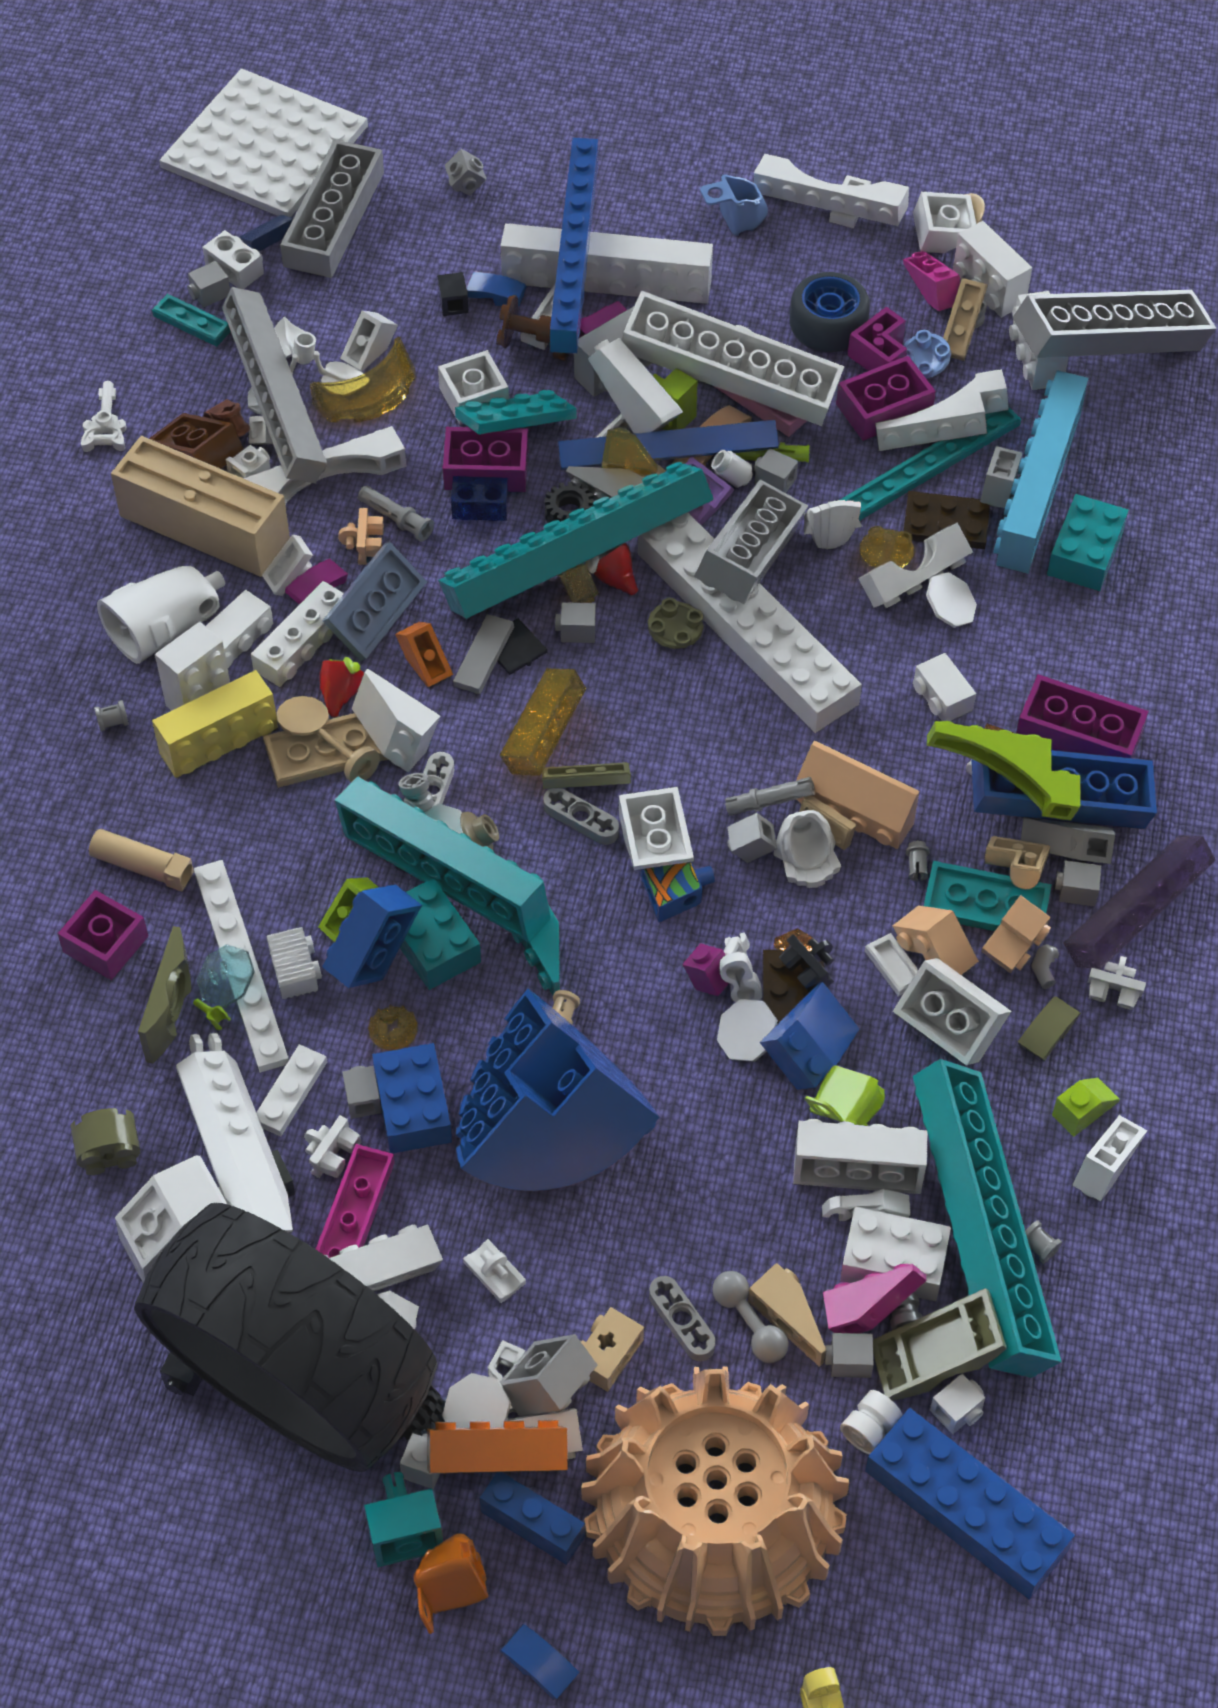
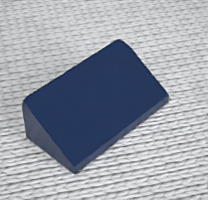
(267, 233)

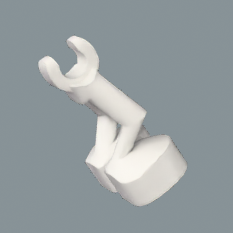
(738, 971)

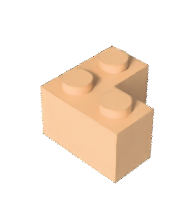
(1016, 934)
(936, 935)

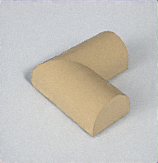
(1022, 857)

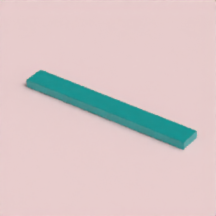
(929, 464)

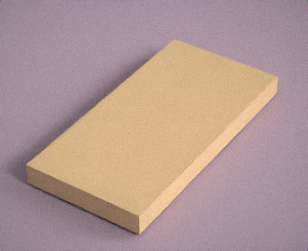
(311, 756)

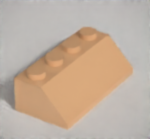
(862, 794)

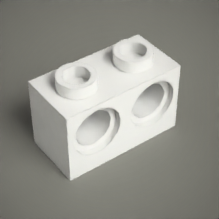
(235, 258)

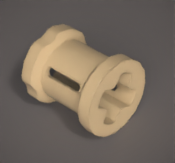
(572, 1002)

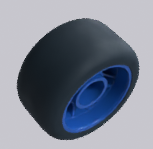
(828, 310)

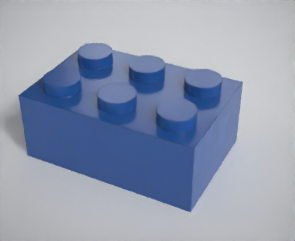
(371, 935)
(412, 1098)

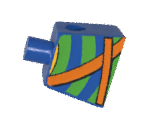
(675, 887)

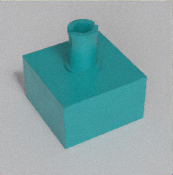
(403, 1523)

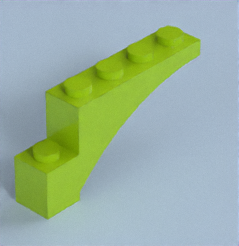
(1019, 758)

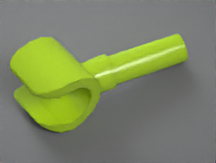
(213, 1014)

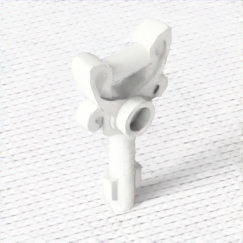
(104, 423)

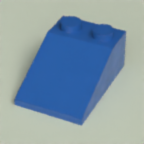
(811, 1038)

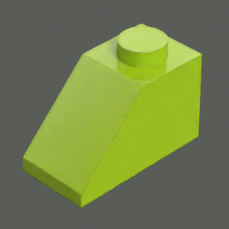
(343, 905)
(1083, 1104)

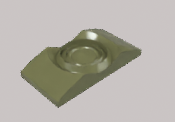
(166, 999)
(938, 1346)

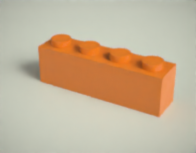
(496, 1448)

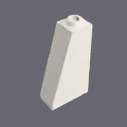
(633, 388)

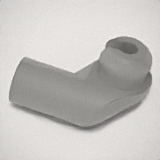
(1041, 963)

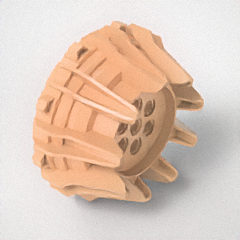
(674, 1552)

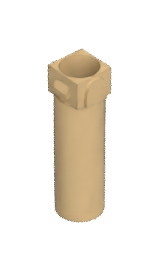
(142, 859)

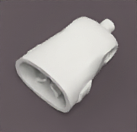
(158, 610)

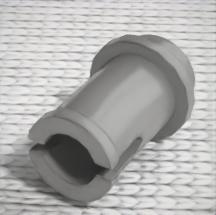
(917, 853)

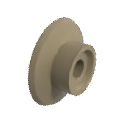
(480, 829)

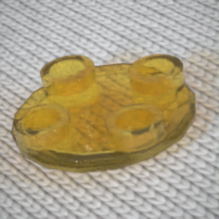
(885, 546)

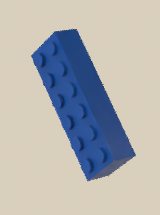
(1111, 790)
(969, 1503)

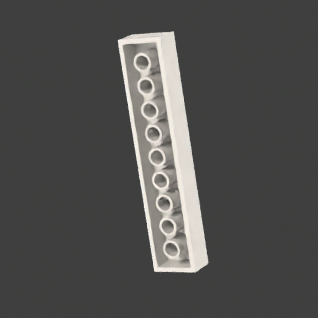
(757, 631)

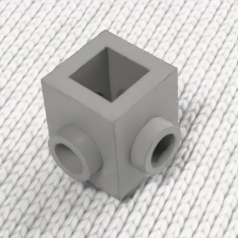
(465, 172)

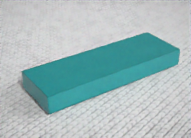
(191, 320)

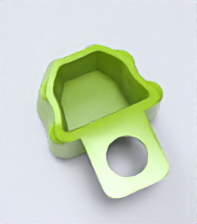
(847, 1097)

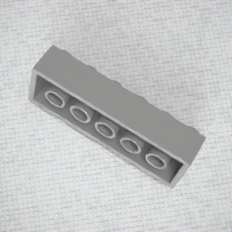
(332, 208)
(750, 542)

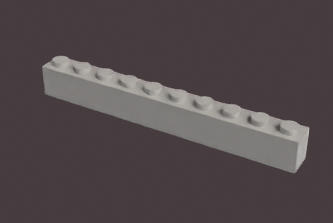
(274, 386)

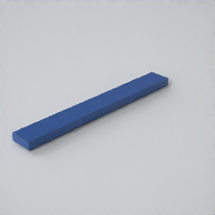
(678, 443)

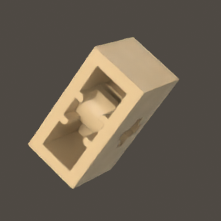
(623, 1336)

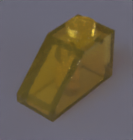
(627, 452)
(578, 584)

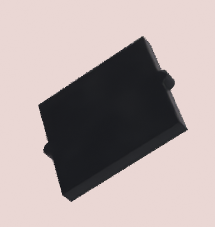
(520, 648)

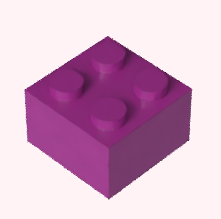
(103, 934)

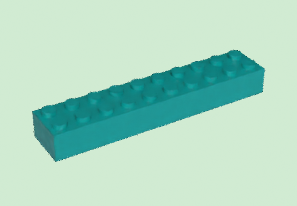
(575, 539)
(986, 1213)

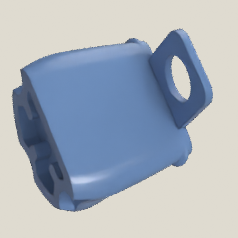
(739, 203)

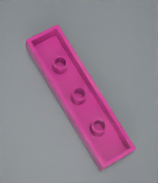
(356, 1200)

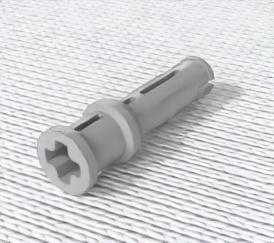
(404, 517)

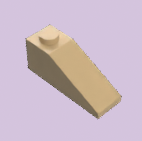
(783, 1303)

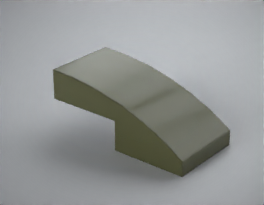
(1049, 1028)

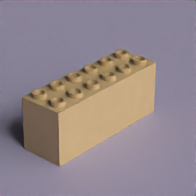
(201, 505)

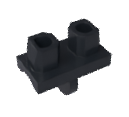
(797, 953)

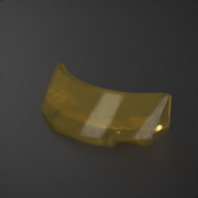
(367, 394)

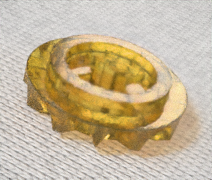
(398, 1037)

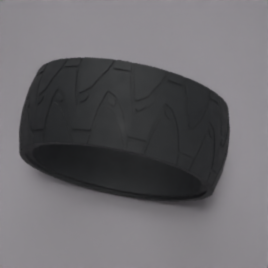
(287, 1335)

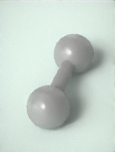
(768, 1341)

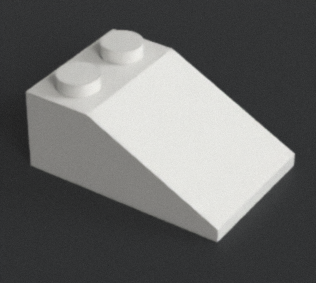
(394, 720)
(655, 828)

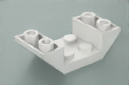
(163, 1209)

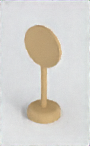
(309, 716)

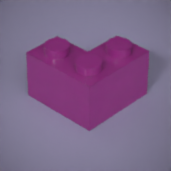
(878, 340)

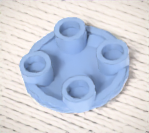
(928, 352)

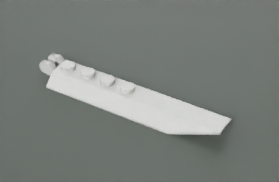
(233, 1133)

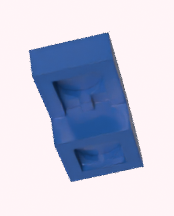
(496, 287)
(540, 1661)

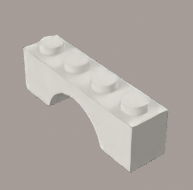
(941, 550)

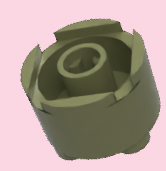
(105, 1140)

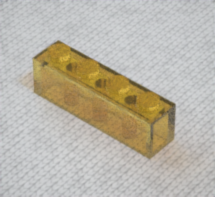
(543, 722)

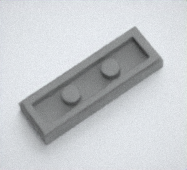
(483, 654)

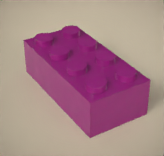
(1081, 720)

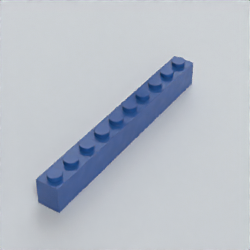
(574, 246)

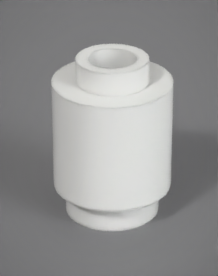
(732, 468)

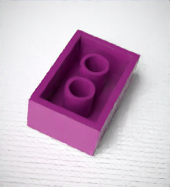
(884, 395)
(486, 455)

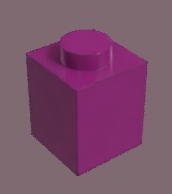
(704, 969)

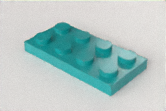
(515, 412)
(978, 896)

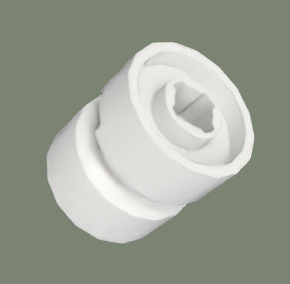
(873, 1419)

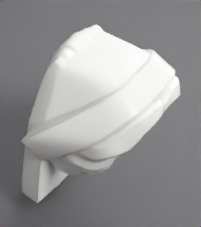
(832, 523)
(807, 849)

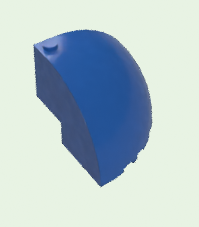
(547, 1105)

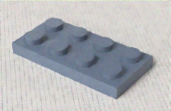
(374, 601)

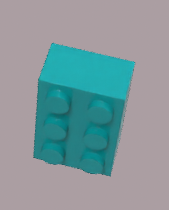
(1087, 542)
(439, 939)

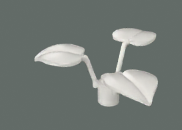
(301, 347)

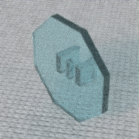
(225, 975)

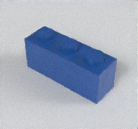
(532, 1517)

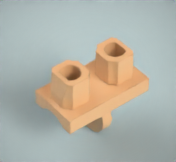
(359, 536)

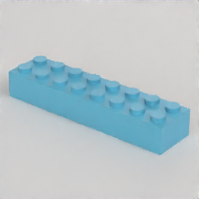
(1040, 471)

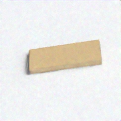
(964, 317)

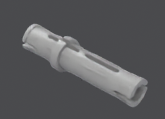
(758, 799)

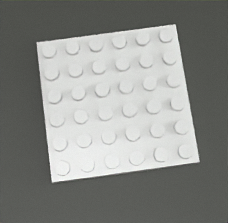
(261, 142)

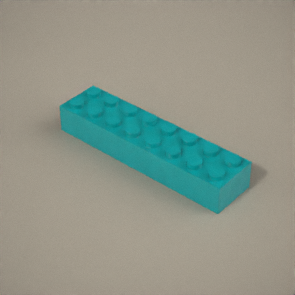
(433, 850)

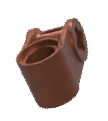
(229, 412)

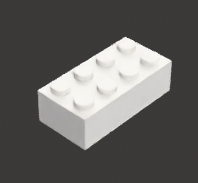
(860, 1156)

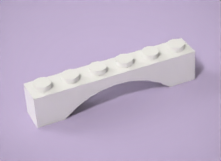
(877, 202)
(372, 453)

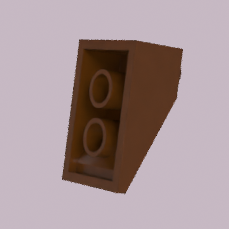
(201, 438)

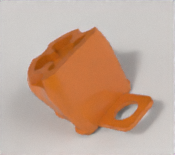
(449, 1578)

